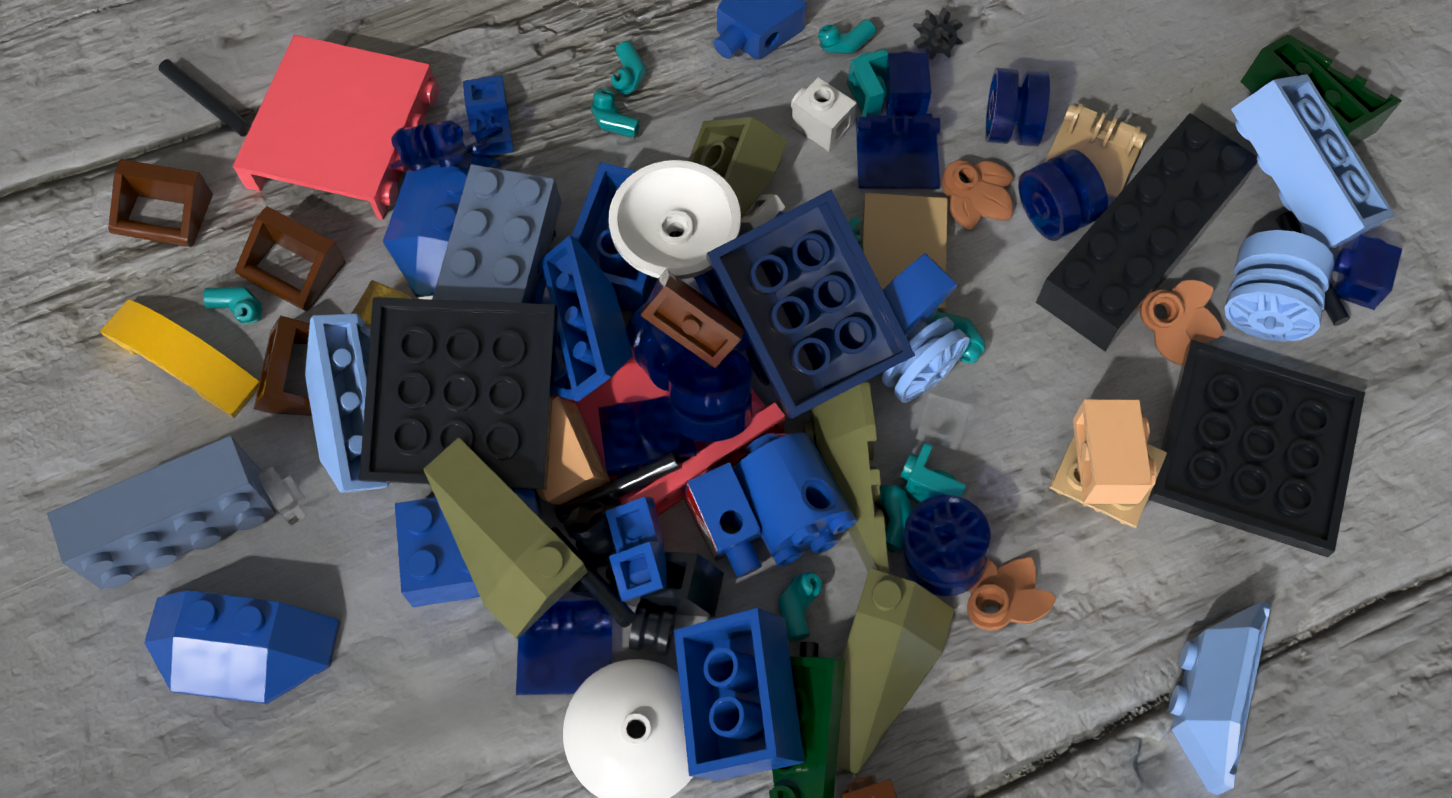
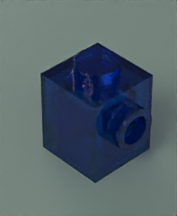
(907, 84)
(1366, 271)

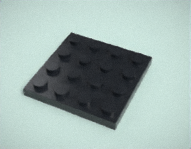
(463, 374)
(1259, 448)

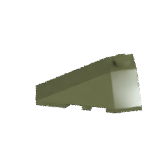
(741, 153)
(844, 437)
(506, 547)
(887, 656)

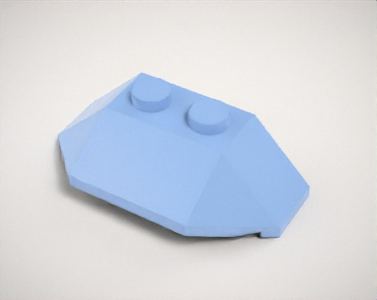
(337, 395)
(1217, 694)

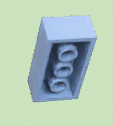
(1311, 161)

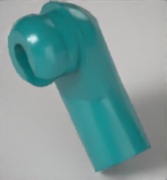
(845, 43)
(632, 71)
(608, 116)
(238, 299)
(976, 344)
(898, 508)
(796, 600)

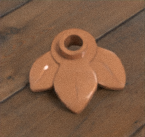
(982, 193)
(1184, 321)
(1012, 592)

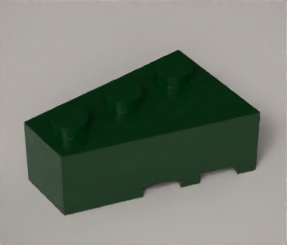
(1353, 105)

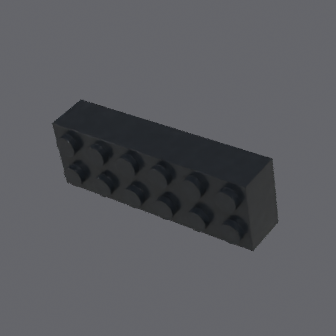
(1146, 231)

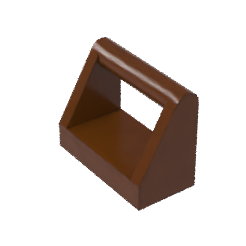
(158, 183)
(277, 228)
(692, 319)
(270, 392)

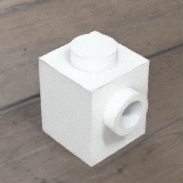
(822, 113)

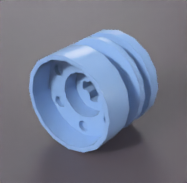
(1279, 285)
(935, 352)

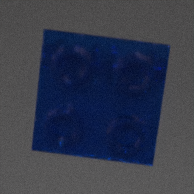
(437, 142)
(897, 152)
(640, 434)
(564, 648)

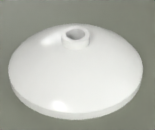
(670, 199)
(597, 738)

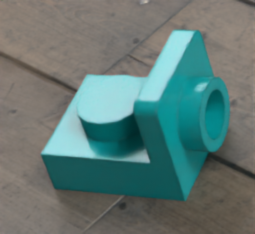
(867, 81)
(927, 483)

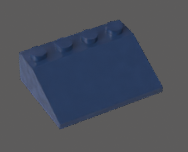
(810, 304)

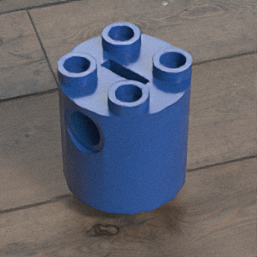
(792, 496)

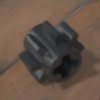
(948, 33)

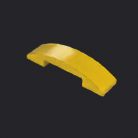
(182, 356)

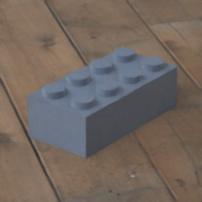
(499, 237)
(161, 514)

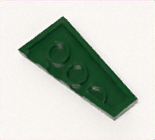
(819, 703)

